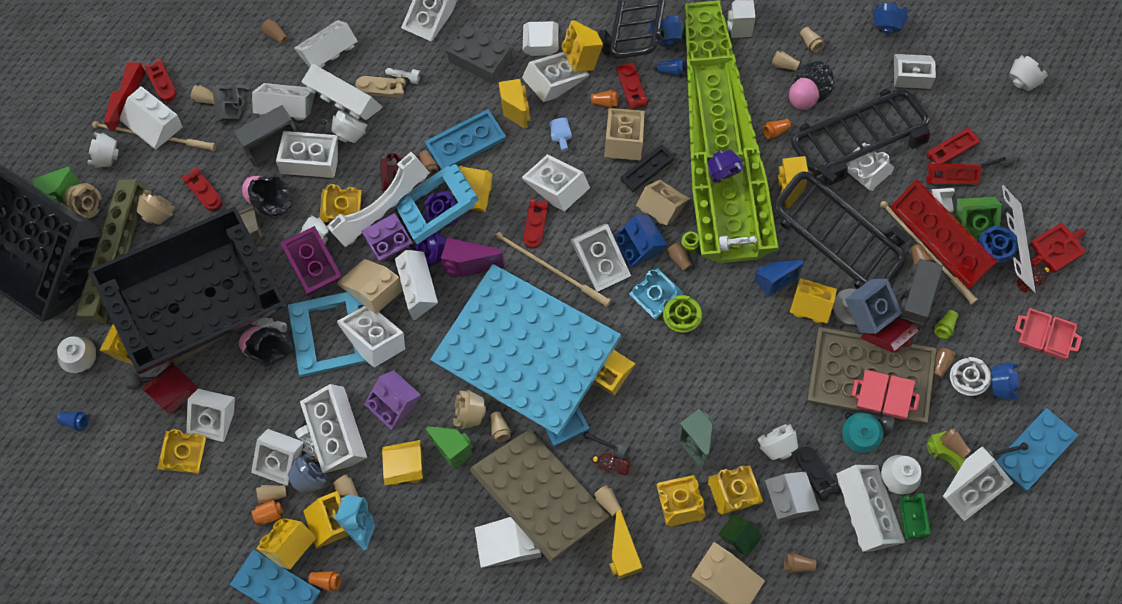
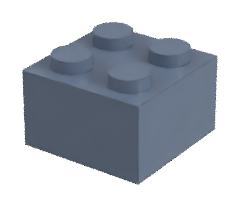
(873, 306)

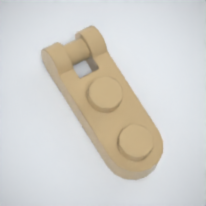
(381, 86)

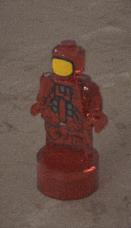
(1039, 276)
(607, 462)

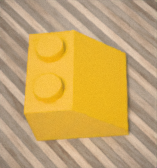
(813, 301)

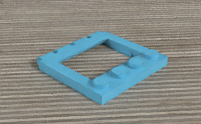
(460, 188)
(303, 336)

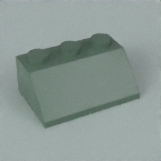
(695, 436)

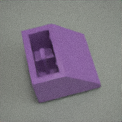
(386, 237)
(392, 399)

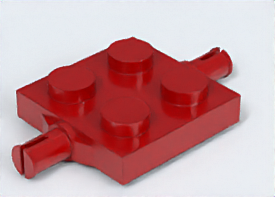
(1058, 247)

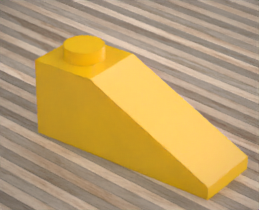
(623, 553)

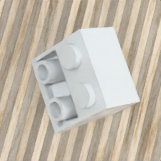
(914, 71)

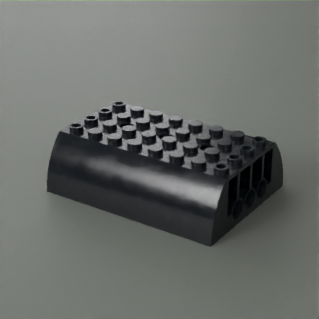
(44, 268)

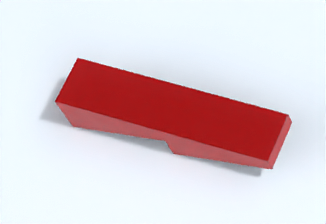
(131, 80)

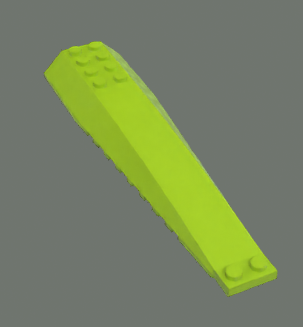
(722, 122)

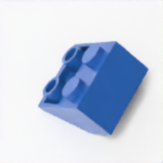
(639, 240)

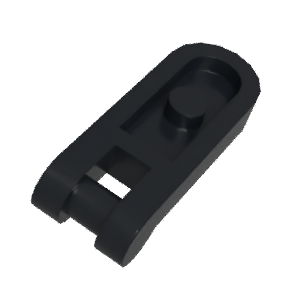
(816, 472)

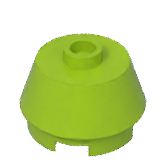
(682, 314)

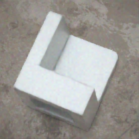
(944, 196)

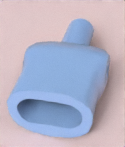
(560, 132)

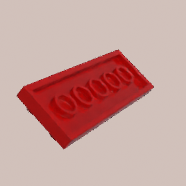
(943, 234)

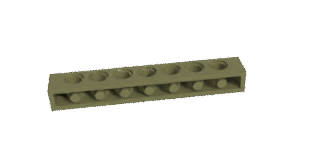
(114, 243)

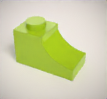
(938, 450)

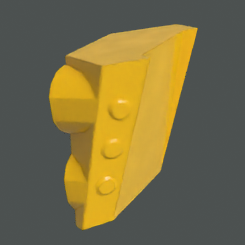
(481, 184)
(339, 201)
(181, 452)
(403, 463)
(734, 489)
(681, 501)

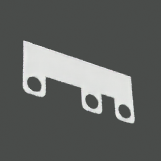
(1019, 231)

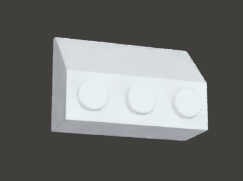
(326, 44)
(294, 99)
(149, 118)
(308, 154)
(416, 282)

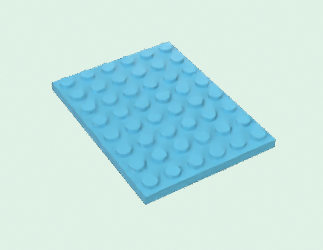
(526, 349)

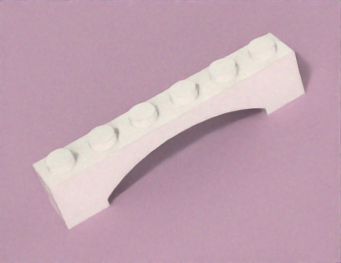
(409, 174)

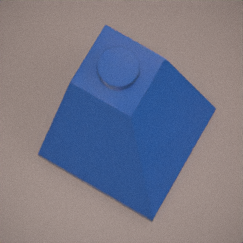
(777, 275)

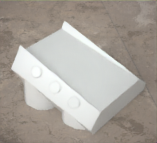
(540, 38)
(870, 168)

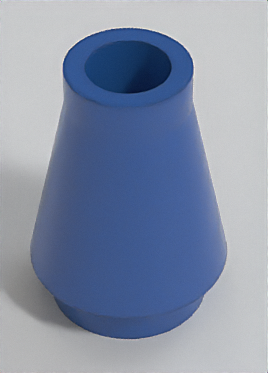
(672, 67)
(74, 420)

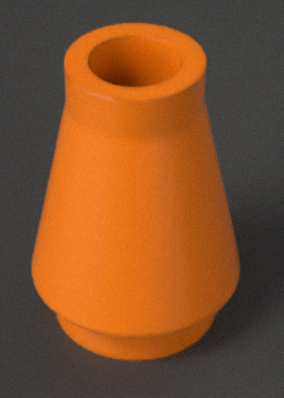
(605, 99)
(776, 128)
(326, 580)

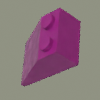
(467, 259)
(311, 260)

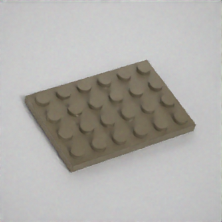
(845, 356)
(539, 494)

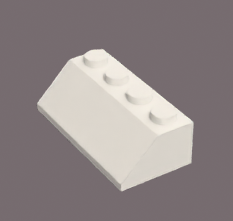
(340, 92)
(333, 429)
(869, 507)

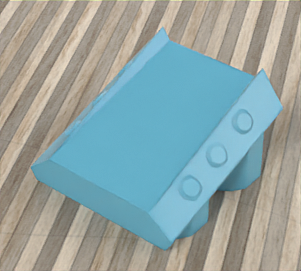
(655, 292)
(356, 519)

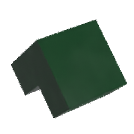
(740, 534)

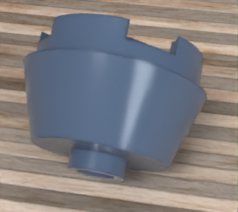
(306, 475)

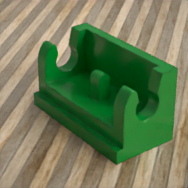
(914, 517)

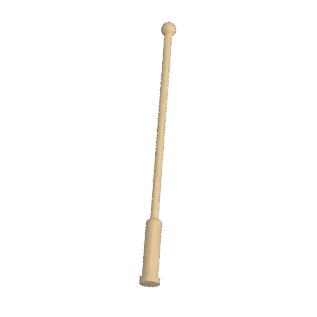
(189, 142)
(954, 280)
(584, 288)

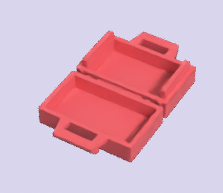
(1055, 337)
(876, 393)

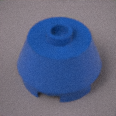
(889, 18)
(673, 30)
(999, 243)
(1004, 381)

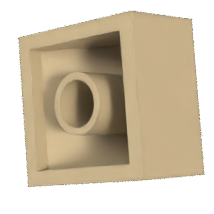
(662, 202)

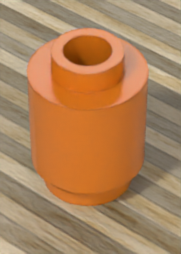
(267, 512)

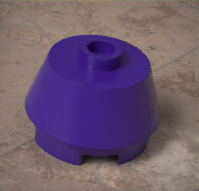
(724, 165)
(438, 204)
(432, 248)

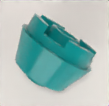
(862, 432)

